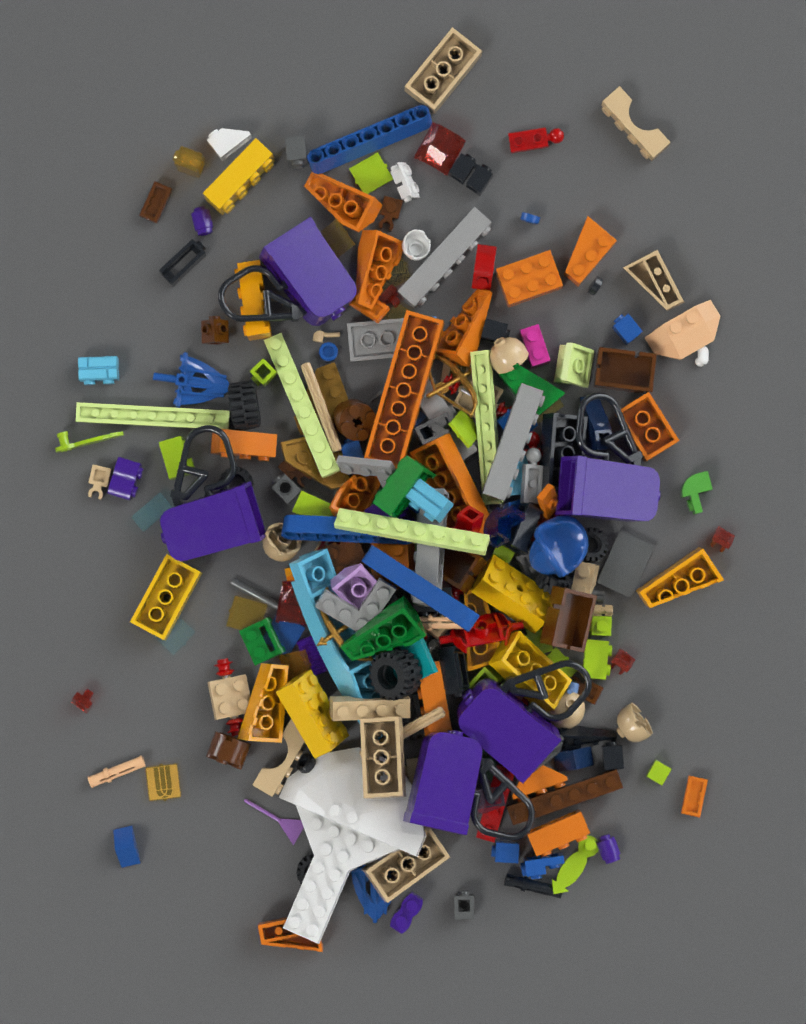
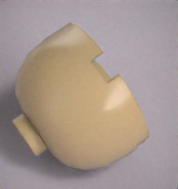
(507, 353)
(278, 547)
(565, 702)
(632, 724)

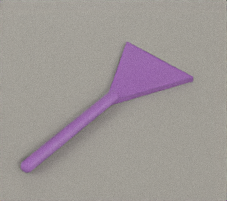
(291, 827)

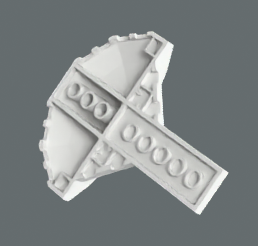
(342, 833)

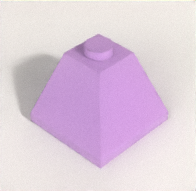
(353, 584)

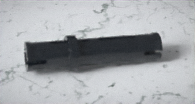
(524, 883)

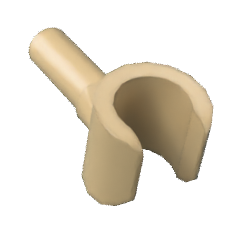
(319, 335)

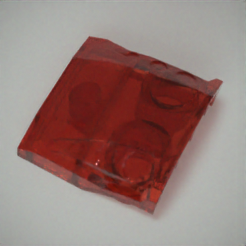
(440, 148)
(288, 606)

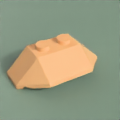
(685, 332)

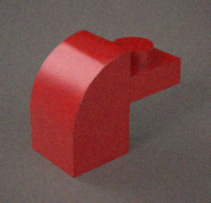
(484, 267)
(469, 520)

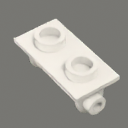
(403, 173)

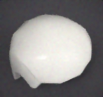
(416, 245)

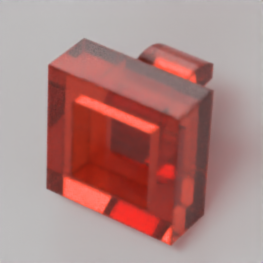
(389, 295)
(723, 538)
(623, 661)
(83, 701)

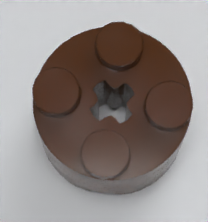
(346, 412)
(228, 750)

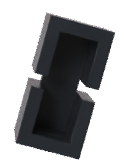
(463, 168)

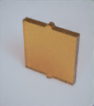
(297, 662)

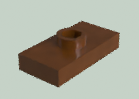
(155, 202)

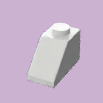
(227, 141)

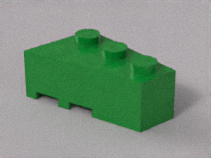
(521, 375)
(393, 496)

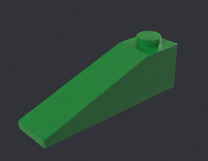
(389, 629)

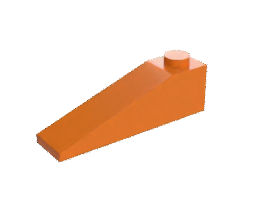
(344, 202)
(375, 262)
(465, 330)
(355, 494)

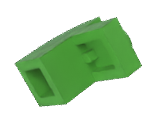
(692, 487)

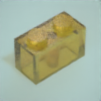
(189, 161)

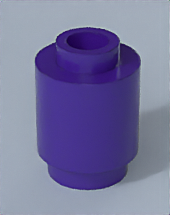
(202, 221)
(608, 848)

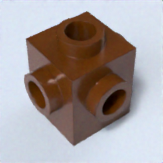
(215, 331)

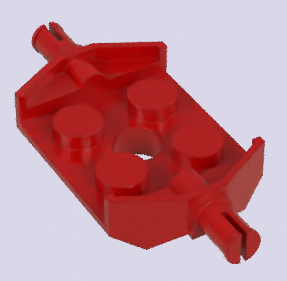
(495, 629)

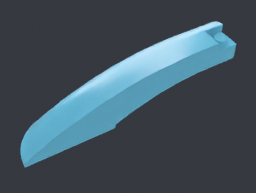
(311, 577)

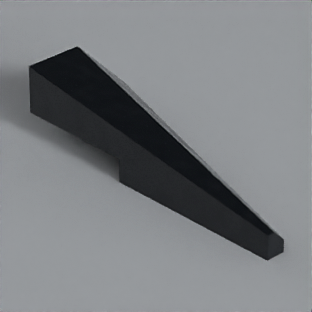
(583, 735)

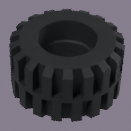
(244, 405)
(406, 669)

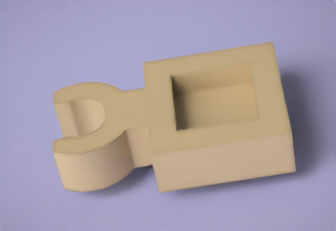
(99, 478)

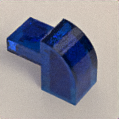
(499, 524)

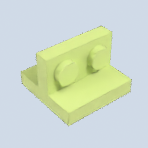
(574, 365)

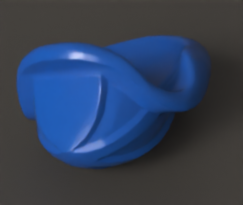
(558, 546)

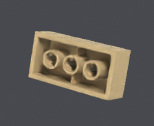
(441, 58)
(371, 751)
(402, 875)

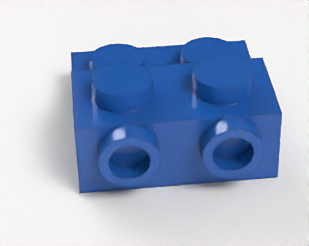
(535, 865)

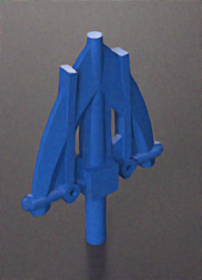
(215, 385)
(372, 903)

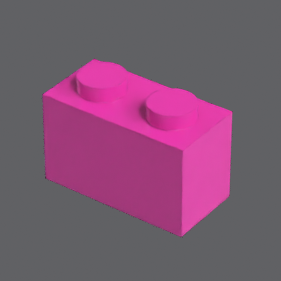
(535, 345)

